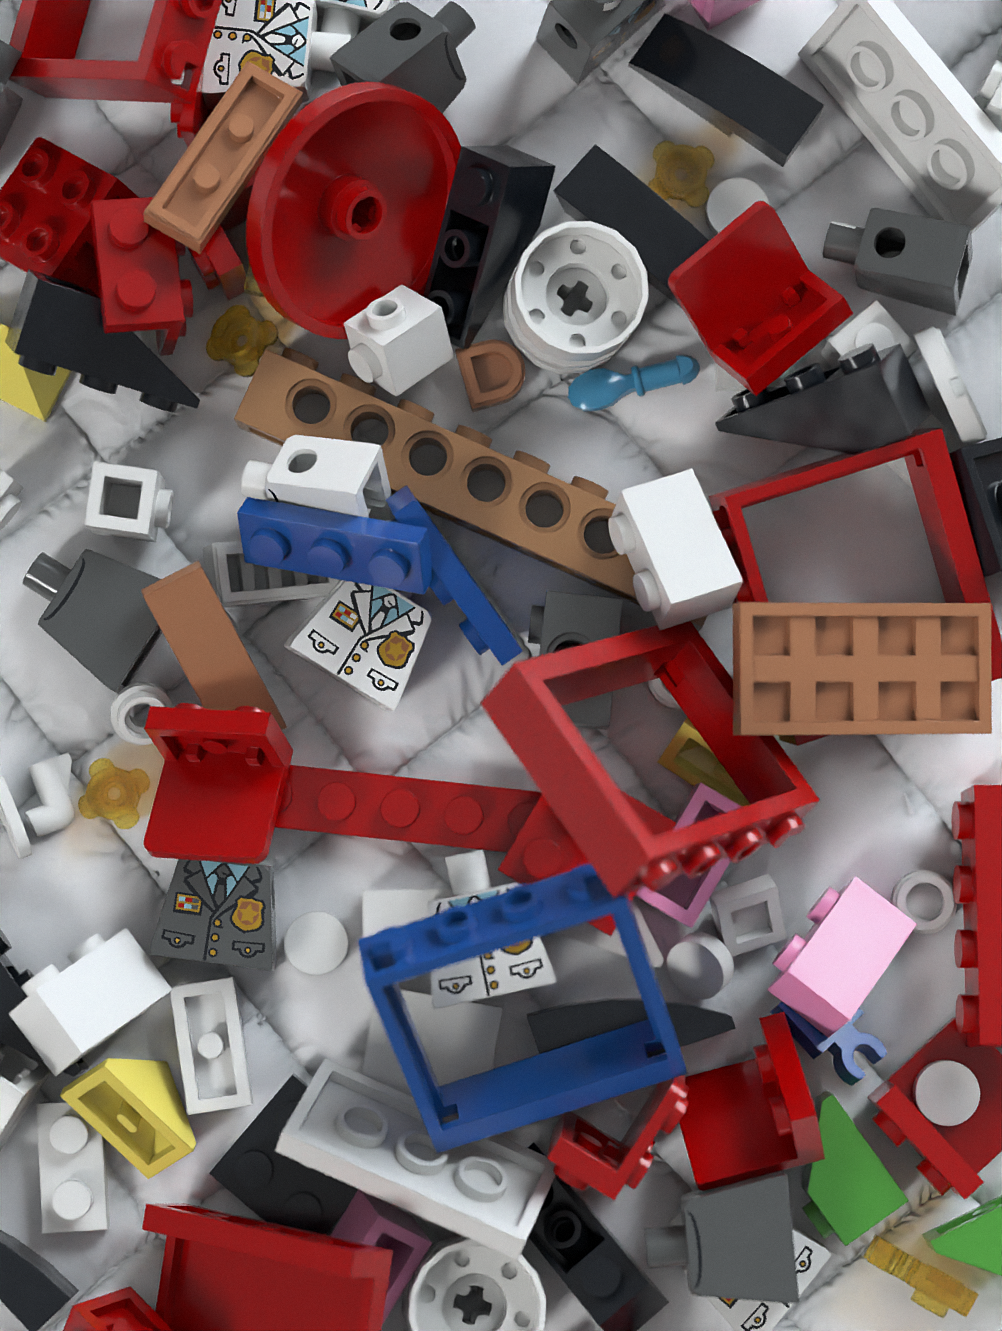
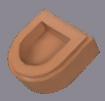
(491, 373)

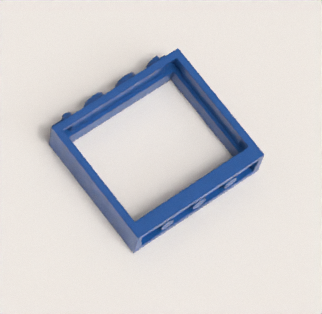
(542, 1083)

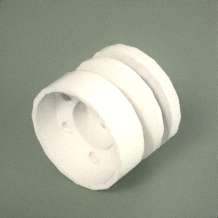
(599, 270)
(450, 1268)

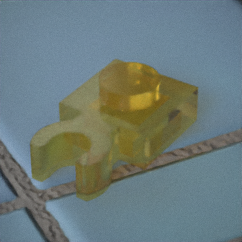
(933, 1287)

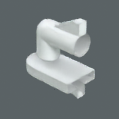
(57, 811)

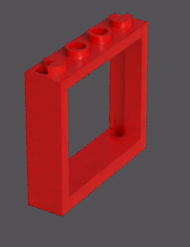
(174, 40)
(937, 501)
(587, 801)

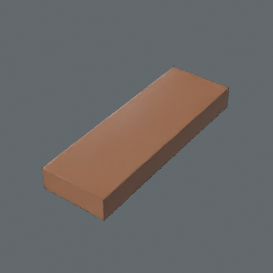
(223, 157)
(207, 642)

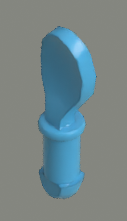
(604, 388)

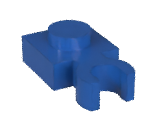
(840, 1044)

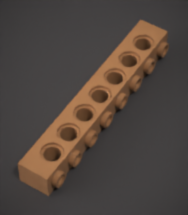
(287, 378)

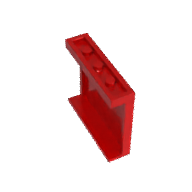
(263, 1275)

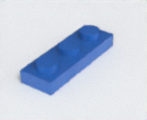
(335, 545)
(452, 581)

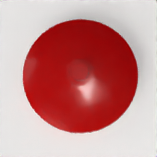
(350, 203)

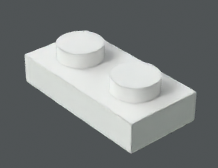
(211, 1045)
(71, 1171)

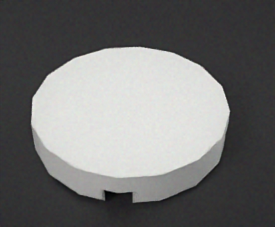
(951, 385)

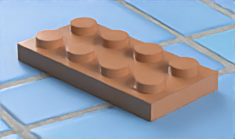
(861, 668)

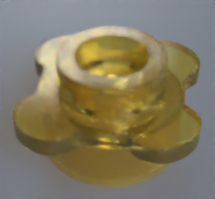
(696, 164)
(227, 331)
(107, 776)

